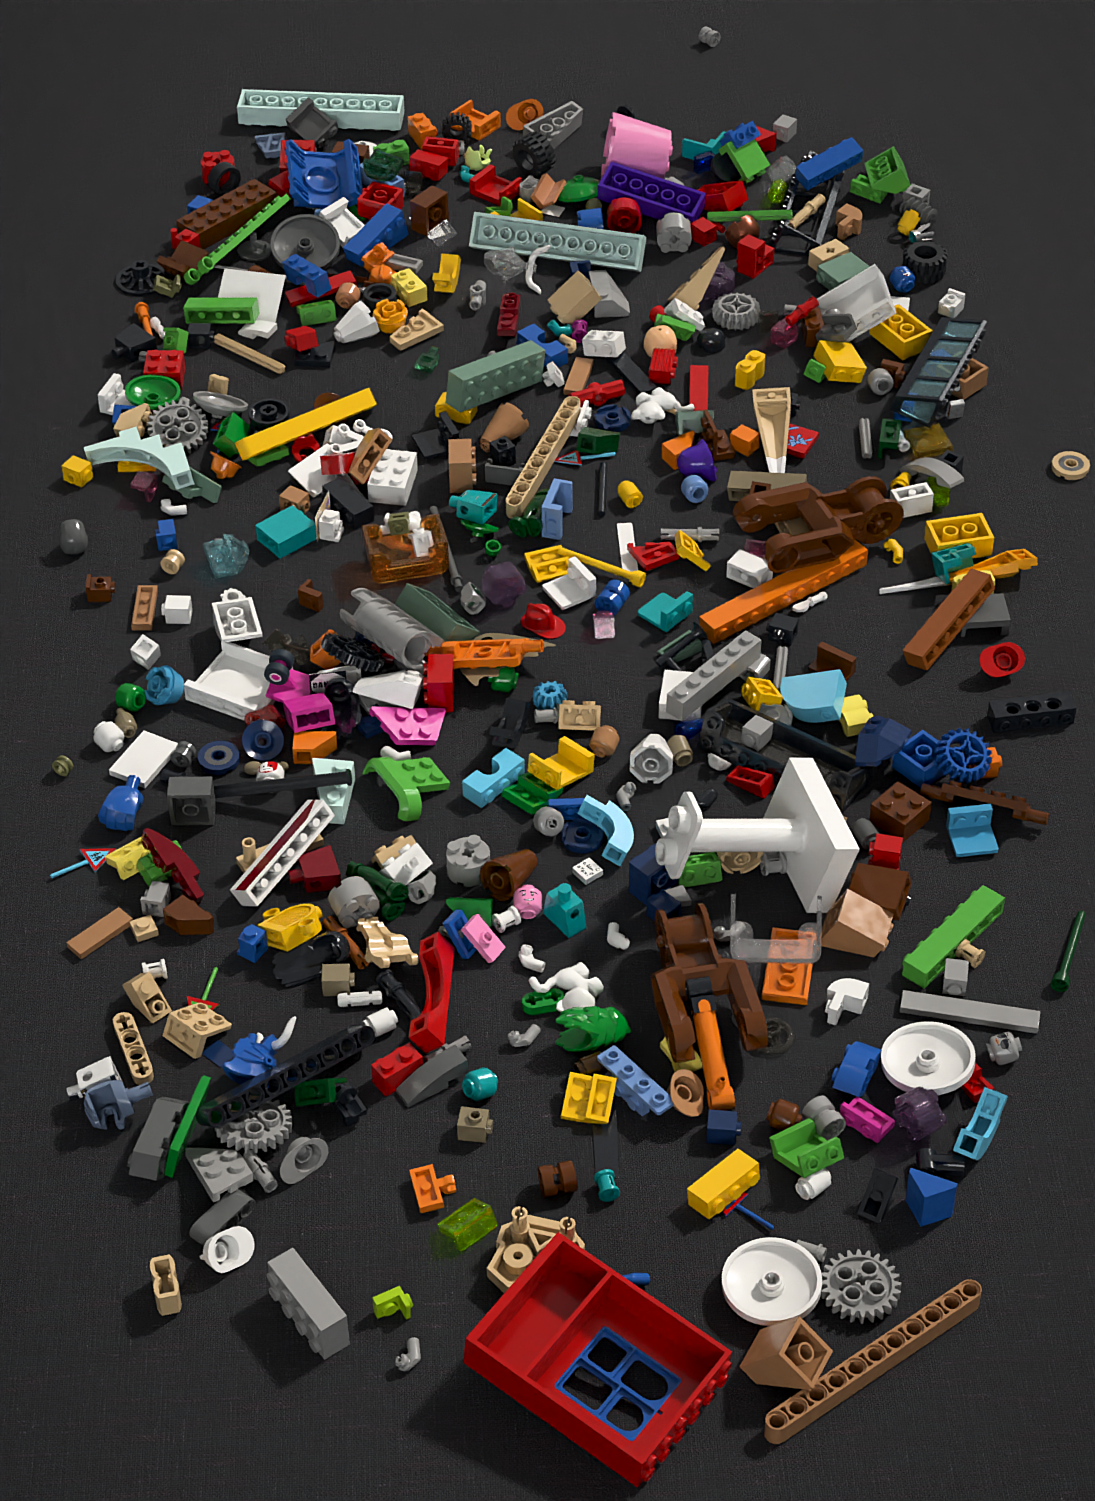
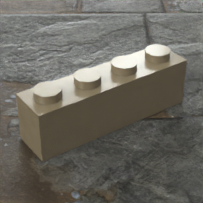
(741, 481)

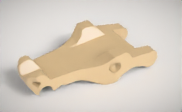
(384, 946)

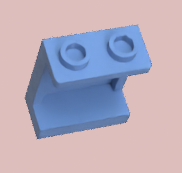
(558, 500)

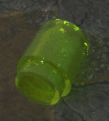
(777, 191)

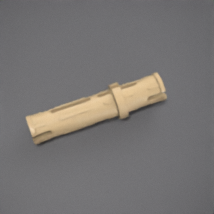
(810, 208)

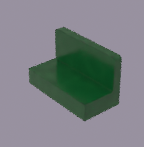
(889, 435)
(317, 1091)

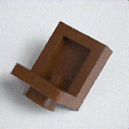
(309, 597)

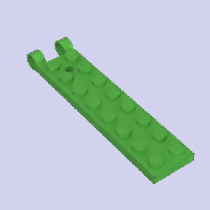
(207, 262)

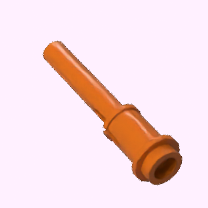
(142, 310)

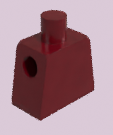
(317, 871)

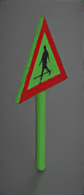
(211, 1005)

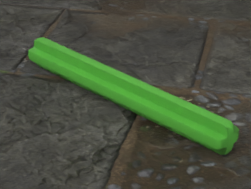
(761, 215)

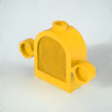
(291, 926)

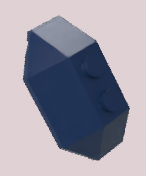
(880, 740)

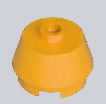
(390, 315)

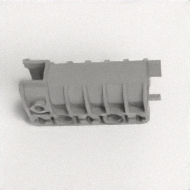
(391, 629)

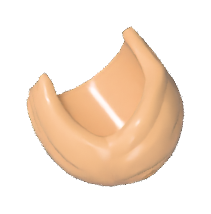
(659, 337)

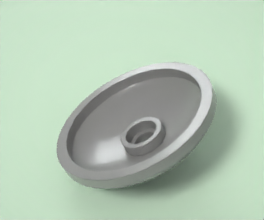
(219, 404)

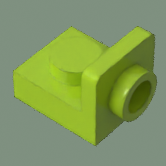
(391, 1301)

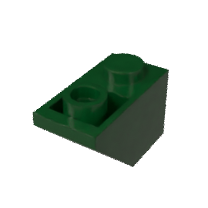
(597, 441)

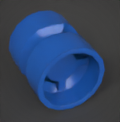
(612, 597)

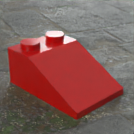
(724, 196)

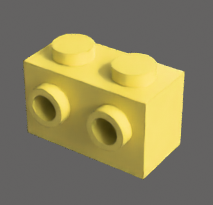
(409, 287)

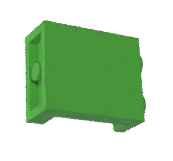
(747, 159)
(804, 1149)

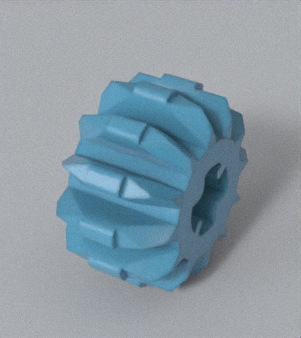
(548, 695)

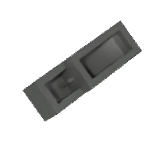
(433, 1076)

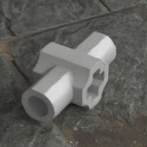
(477, 295)

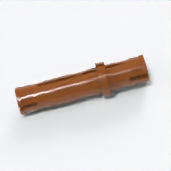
(355, 952)

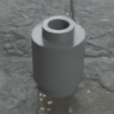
(864, 832)

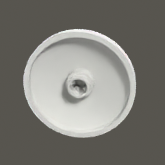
(928, 1057)
(771, 1281)

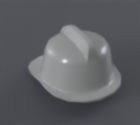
(302, 1158)

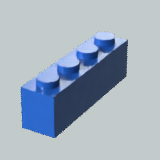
(829, 163)

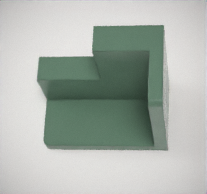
(690, 420)

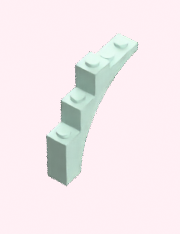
(149, 451)

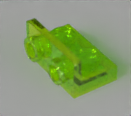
(468, 1223)

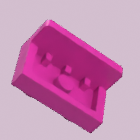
(866, 1119)

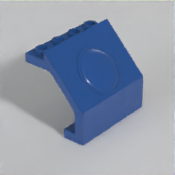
(323, 177)

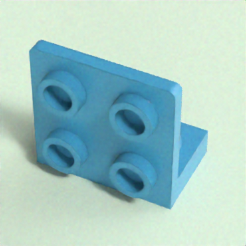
(971, 830)

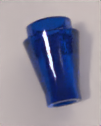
(689, 728)

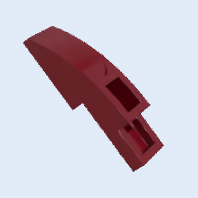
(509, 315)
(170, 857)

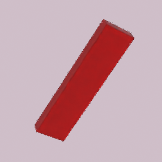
(300, 295)
(699, 387)

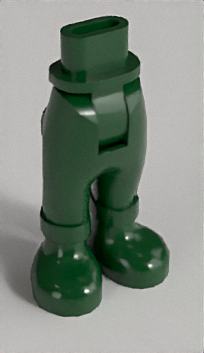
(532, 517)
(392, 892)

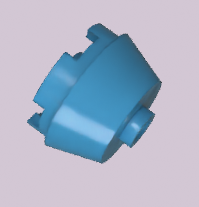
(164, 685)

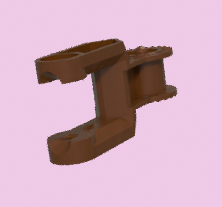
(832, 517)
(689, 953)

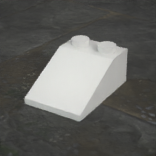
(236, 620)
(395, 687)

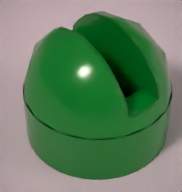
(490, 546)

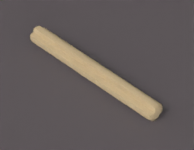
(250, 354)

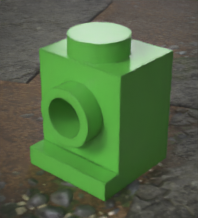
(175, 339)

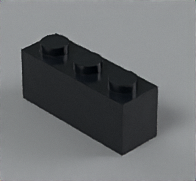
(349, 503)

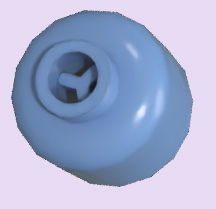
(694, 488)

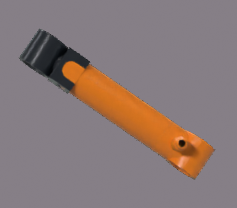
(702, 1012)

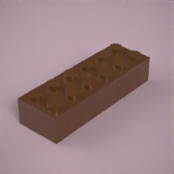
(227, 213)

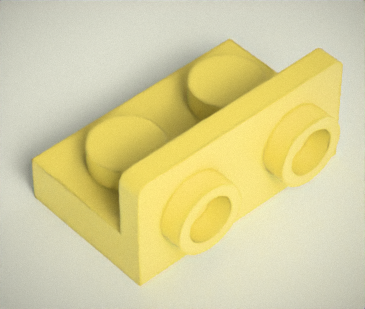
(126, 858)

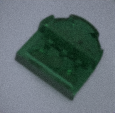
(382, 166)

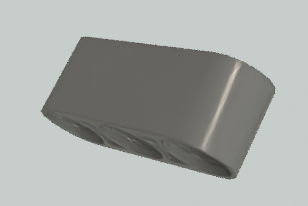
(224, 1214)

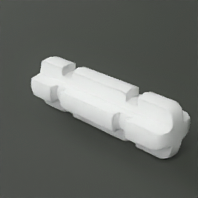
(359, 998)

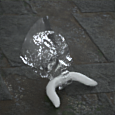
(509, 264)

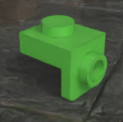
(504, 210)
(815, 371)

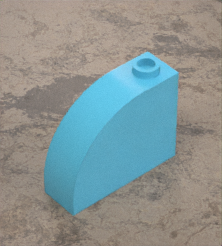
(815, 695)

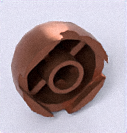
(739, 230)

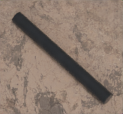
(602, 489)

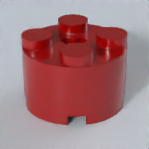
(211, 159)
(624, 215)

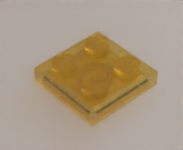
(928, 441)

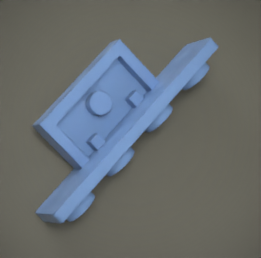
(634, 1084)

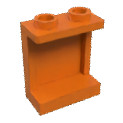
(481, 123)

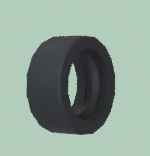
(216, 174)
(378, 290)

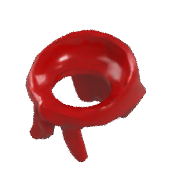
(304, 443)

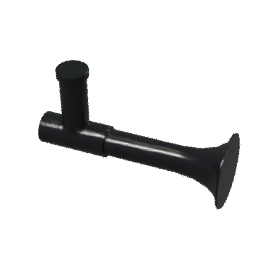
(666, 658)

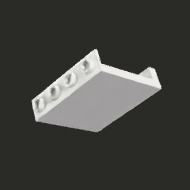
(863, 297)
(232, 682)

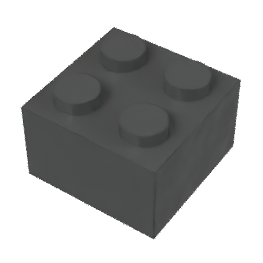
(191, 800)

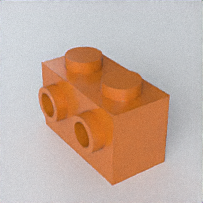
(420, 127)

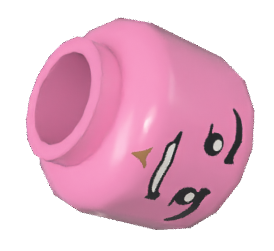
(527, 901)

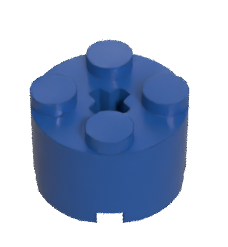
(591, 218)

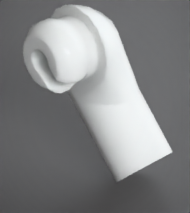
(172, 510)
(615, 938)
(528, 961)

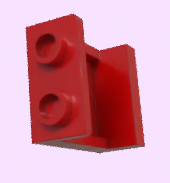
(492, 187)

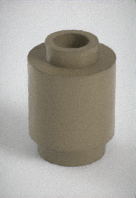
(680, 749)

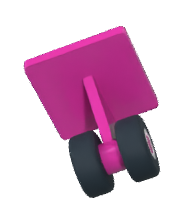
(283, 680)

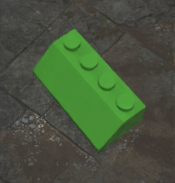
(887, 172)

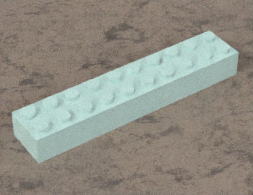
(348, 109)
(566, 241)

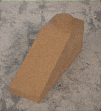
(368, 454)

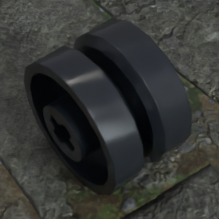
(267, 414)

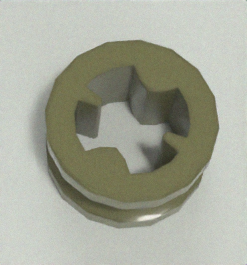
(62, 765)

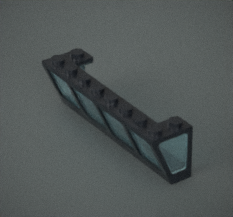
(938, 369)

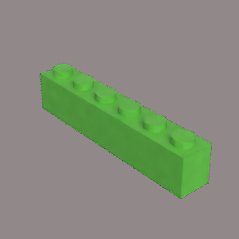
(965, 923)

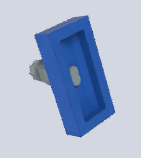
(452, 929)

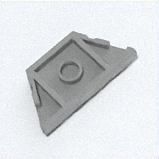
(219, 1169)

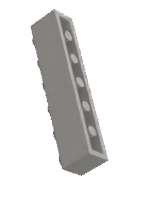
(713, 675)

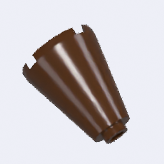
(507, 873)

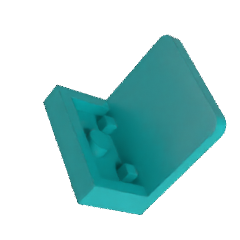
(666, 611)

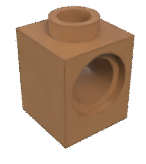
(294, 497)

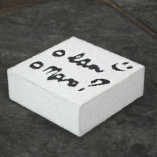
(587, 871)

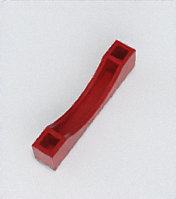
(437, 963)

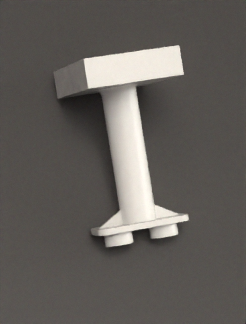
(798, 822)

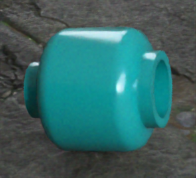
(480, 1084)

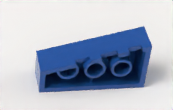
(385, 226)

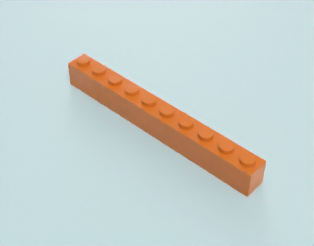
(778, 594)

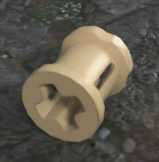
(970, 953)

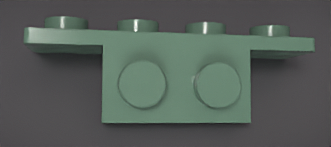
(202, 487)

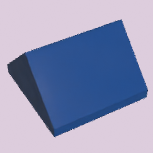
(930, 1197)

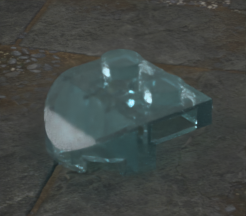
(226, 555)

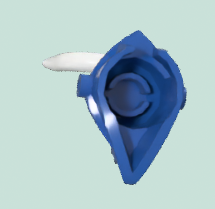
(255, 1054)

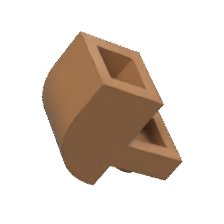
(848, 221)

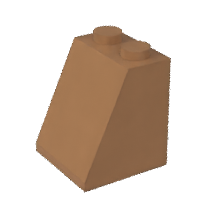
(856, 926)
(787, 1355)

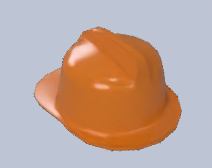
(523, 113)
(381, 274)
(223, 466)

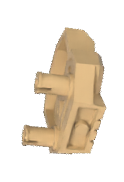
(524, 1239)

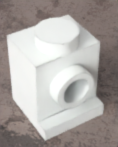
(951, 303)
(330, 526)

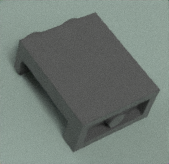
(311, 123)
(990, 614)

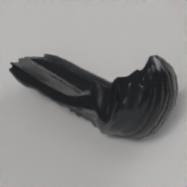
(345, 706)
(306, 959)

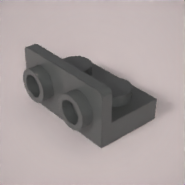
(837, 327)

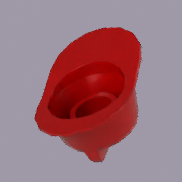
(542, 621)
(1002, 659)

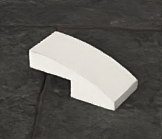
(260, 328)

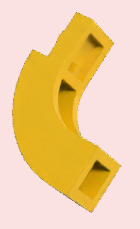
(448, 274)

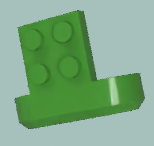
(407, 780)

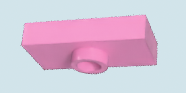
(483, 938)

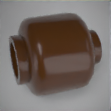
(783, 1115)

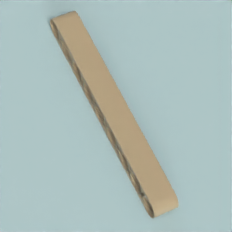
(543, 457)

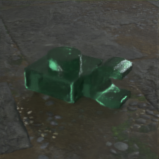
(428, 361)

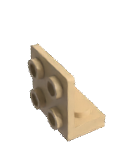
(191, 1027)

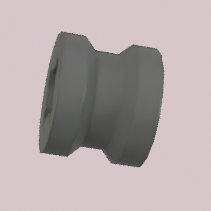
(183, 754)

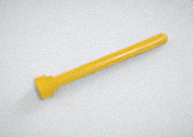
(636, 577)

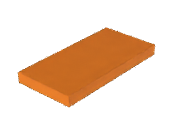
(786, 981)

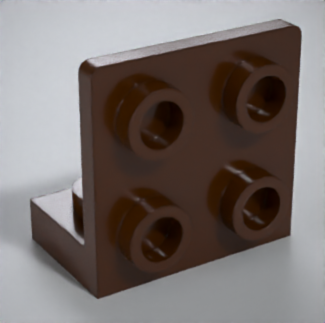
(184, 258)
(715, 439)

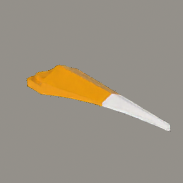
(1001, 566)

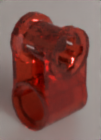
(266, 713)

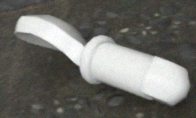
(155, 324)
(811, 601)

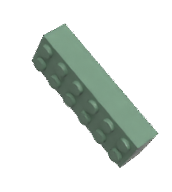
(495, 376)

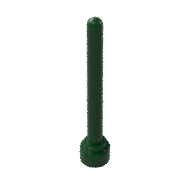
(1060, 980)

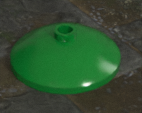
(579, 189)
(152, 390)

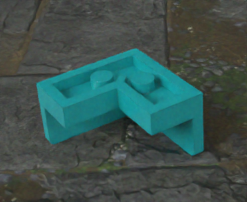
(693, 148)
(952, 560)

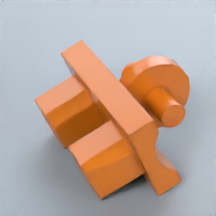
(376, 256)

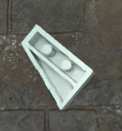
(336, 796)

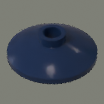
(262, 730)

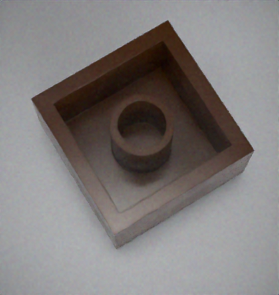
(428, 210)
(900, 811)

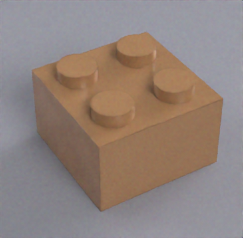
(461, 465)

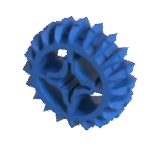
(955, 762)

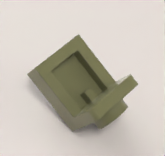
(166, 286)
(399, 523)

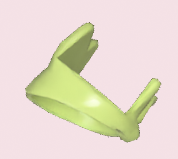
(473, 158)

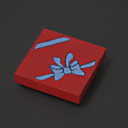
(800, 440)

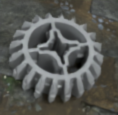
(736, 311)

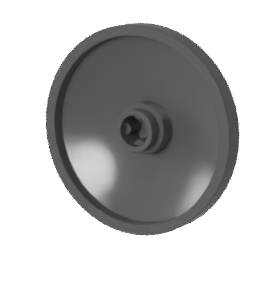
(308, 237)

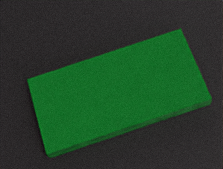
(186, 1127)

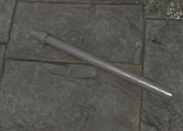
(456, 579)

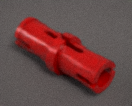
(801, 311)

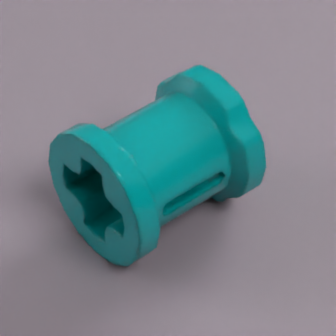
(607, 1189)

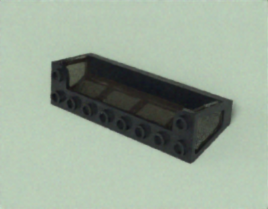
(722, 737)

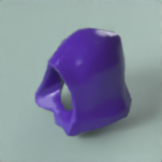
(697, 461)

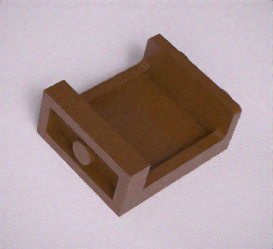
(882, 886)

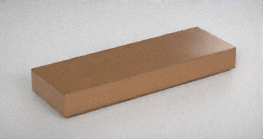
(578, 375)
(144, 607)
(99, 933)

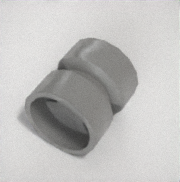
(827, 1120)

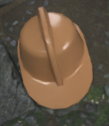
(686, 1092)

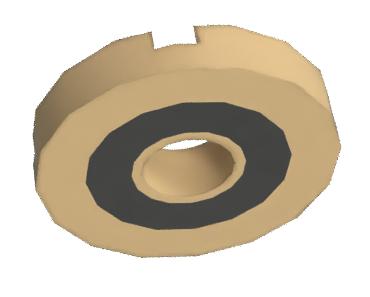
(1079, 462)

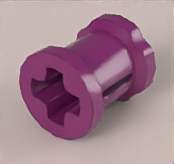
(579, 330)

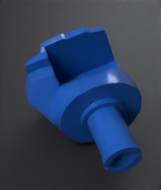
(121, 805)

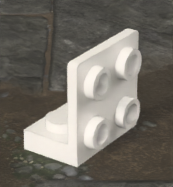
(112, 394)
(572, 588)

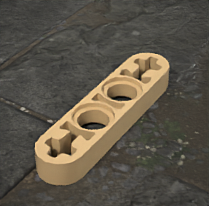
(135, 1047)

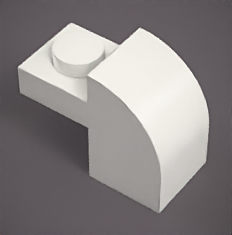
(846, 995)

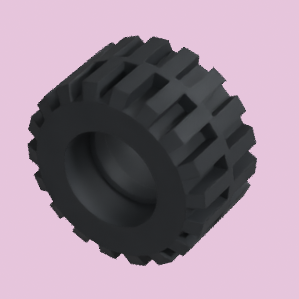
(533, 154)
(925, 261)

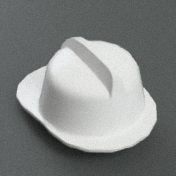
(228, 1249)

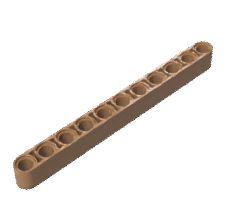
(962, 1300)

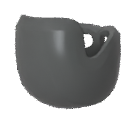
(73, 537)

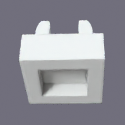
(553, 375)

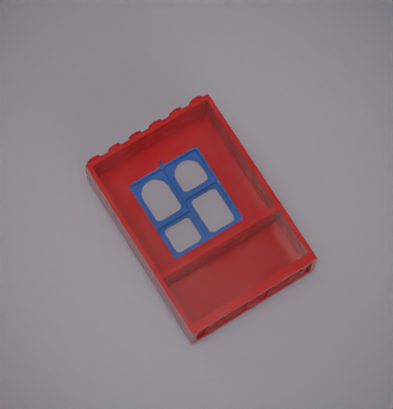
(552, 1324)

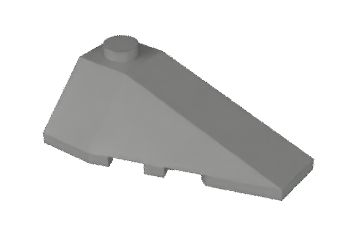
(613, 301)

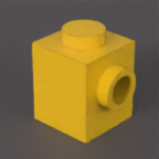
(77, 471)

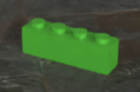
(221, 310)

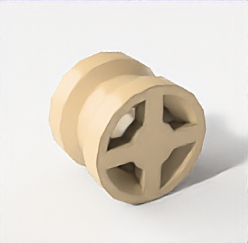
(172, 561)

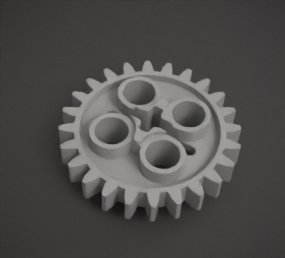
(177, 426)
(258, 1128)
(860, 1286)

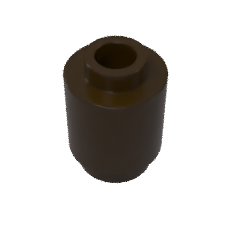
(590, 1065)

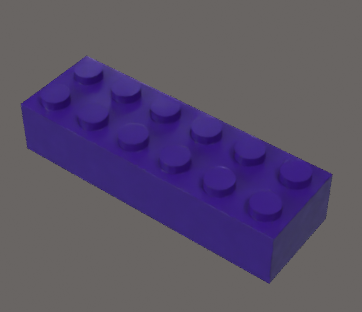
(652, 193)

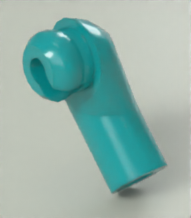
(464, 173)
(557, 330)

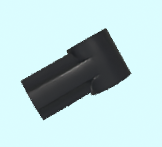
(939, 1164)

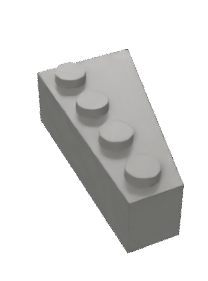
(557, 124)

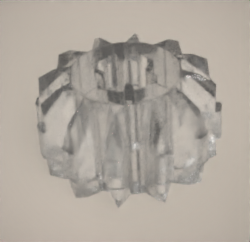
(781, 169)

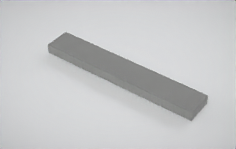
(970, 1011)

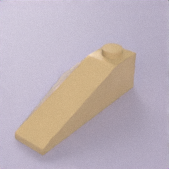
(694, 290)

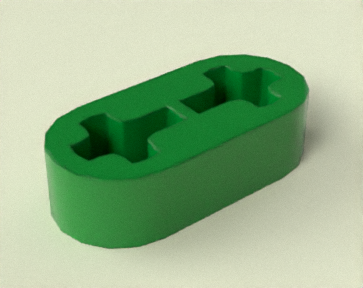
(542, 1002)

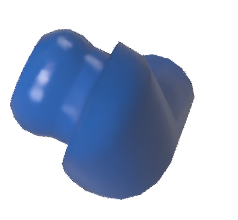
(638, 1279)

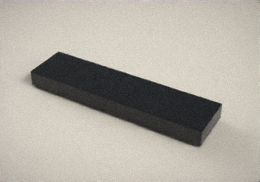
(632, 373)

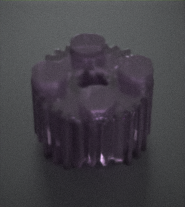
(721, 283)
(503, 584)
(919, 1113)

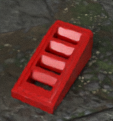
(753, 781)

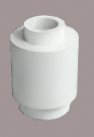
(381, 1021)
(813, 1184)

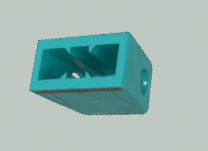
(475, 505)

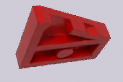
(653, 554)

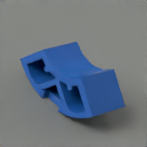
(856, 1068)

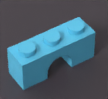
(505, 771)

